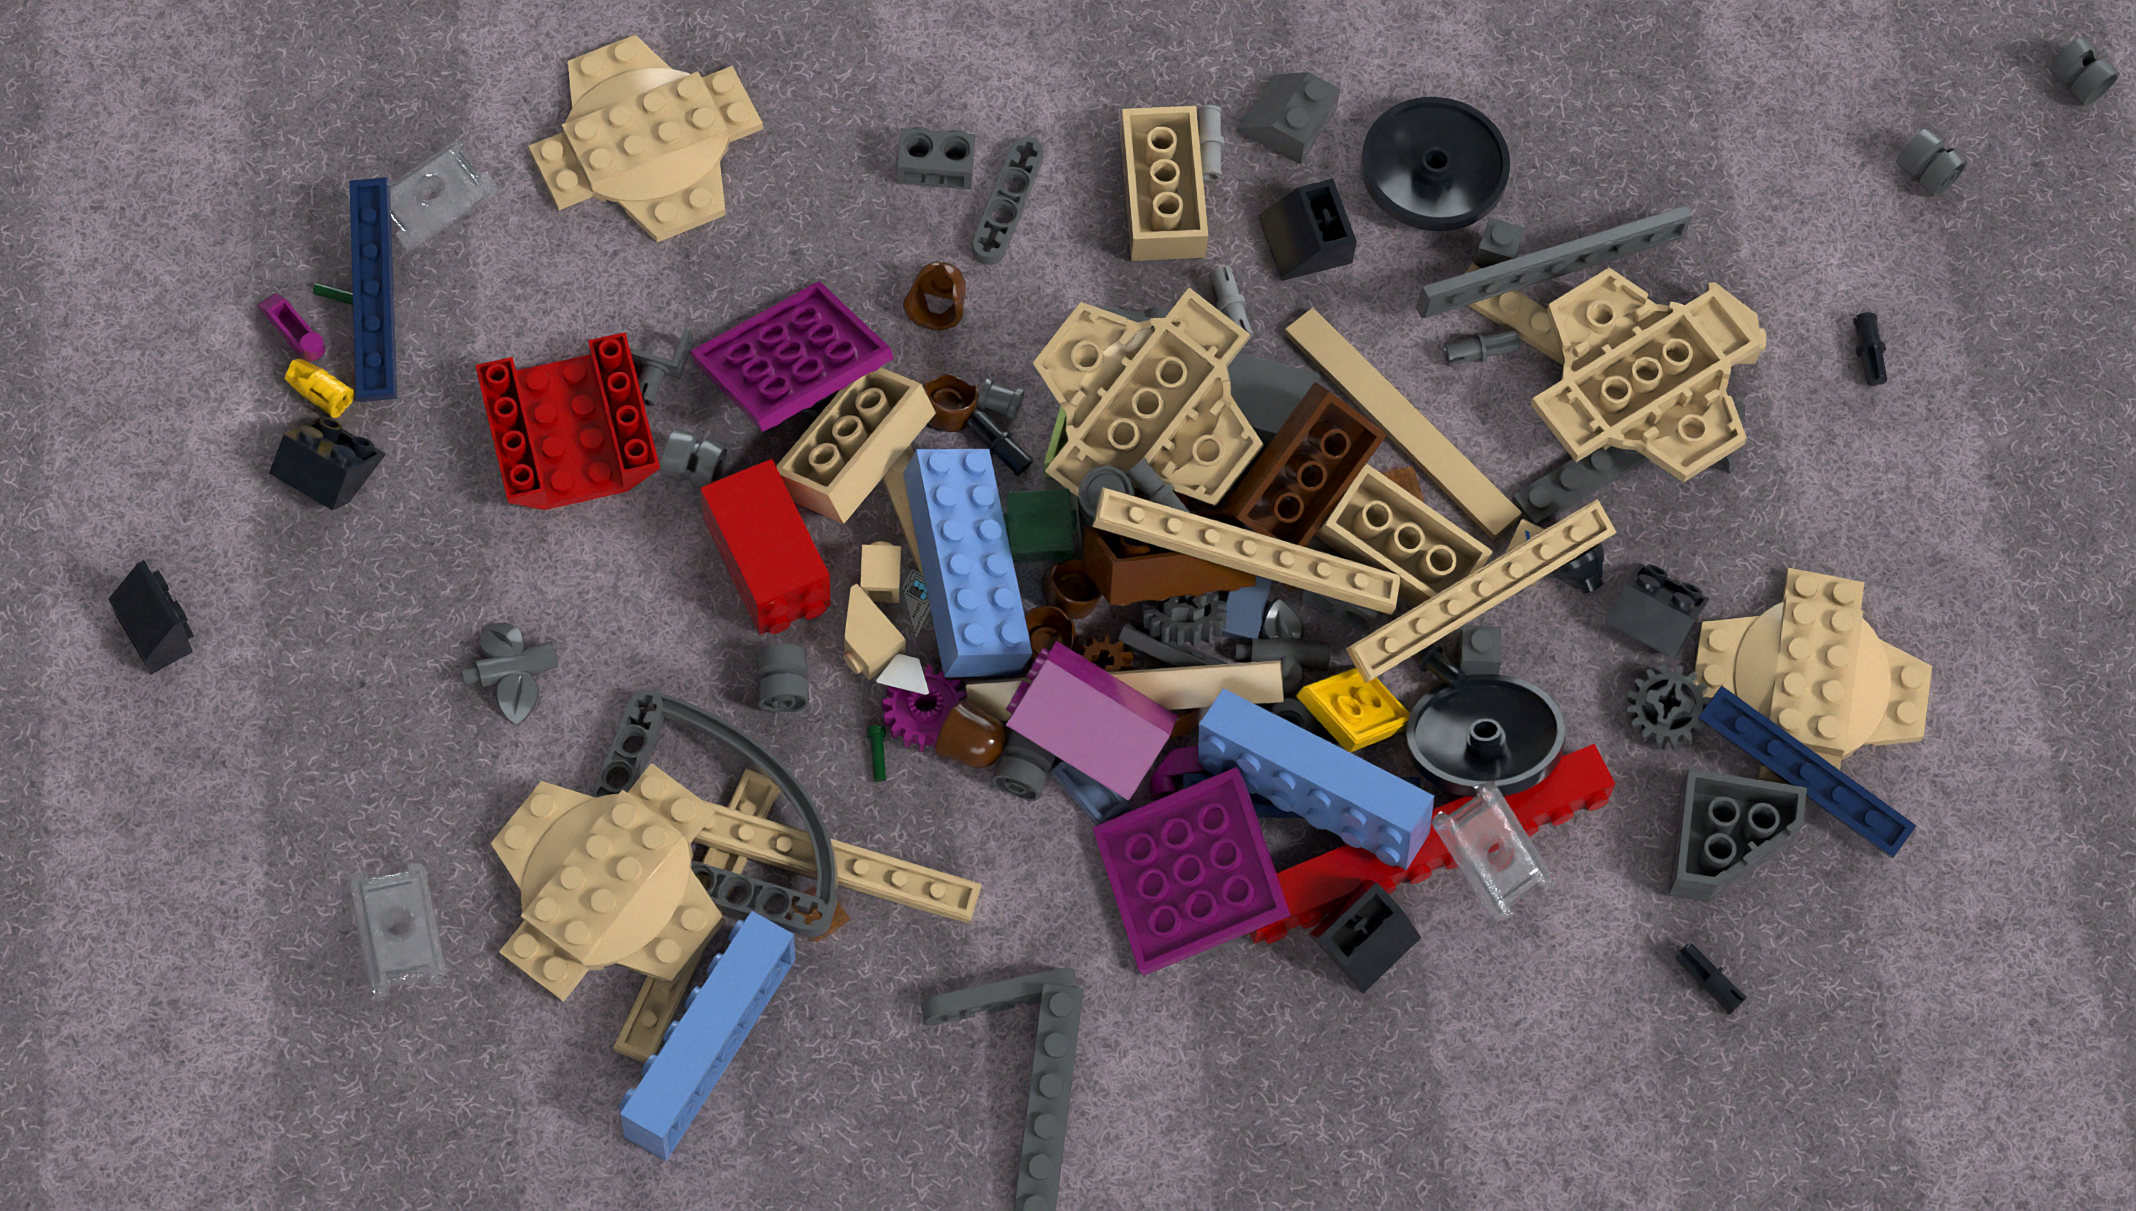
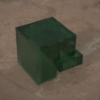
(1040, 525)

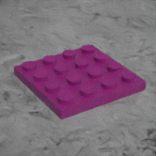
(791, 355)
(1190, 871)

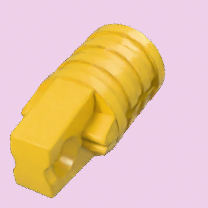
(319, 387)

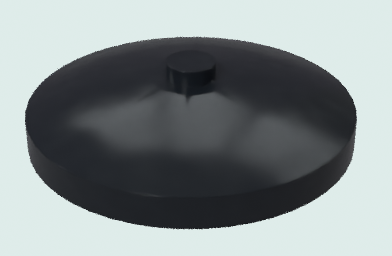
(1435, 163)
(1484, 733)

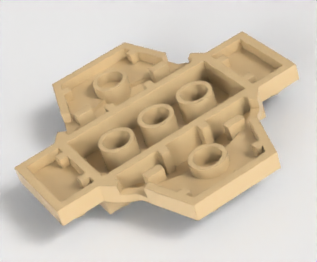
(646, 138)
(1645, 375)
(1150, 395)
(1818, 670)
(607, 882)

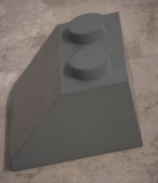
(1291, 113)

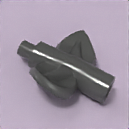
(1284, 642)
(511, 669)

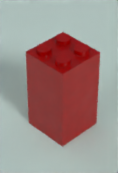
(766, 547)

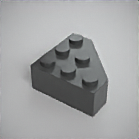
(1729, 830)

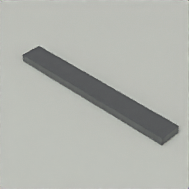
(1553, 262)

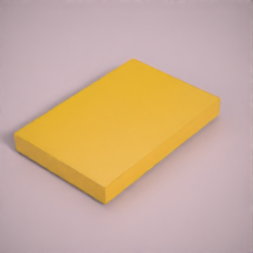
(1355, 710)

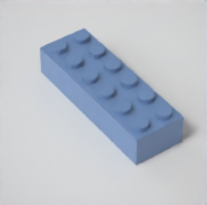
(967, 563)
(1316, 779)
(707, 1035)

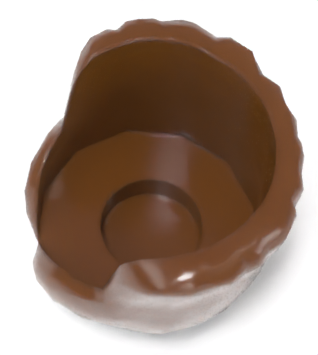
(938, 280)
(971, 736)

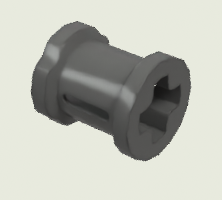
(1000, 399)

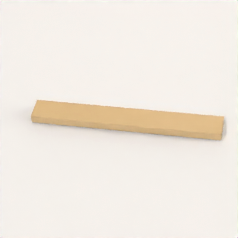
(1403, 424)
(1246, 551)
(1480, 591)
(1166, 686)
(856, 866)
(660, 999)

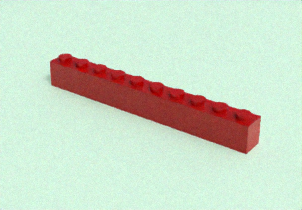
(1327, 880)

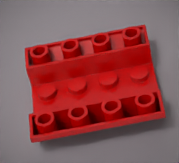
(569, 426)

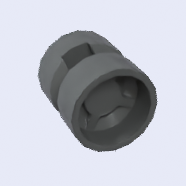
(2082, 69)
(1930, 161)
(681, 455)
(782, 678)
(1023, 768)

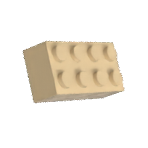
(1163, 183)
(855, 443)
(1400, 534)

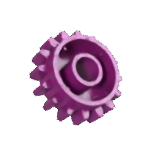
(918, 726)

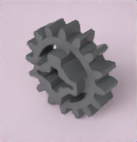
(1185, 618)
(1655, 701)

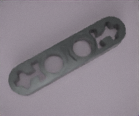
(1005, 200)
(992, 996)

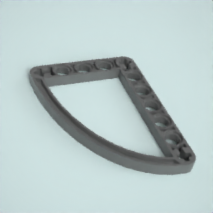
(771, 767)

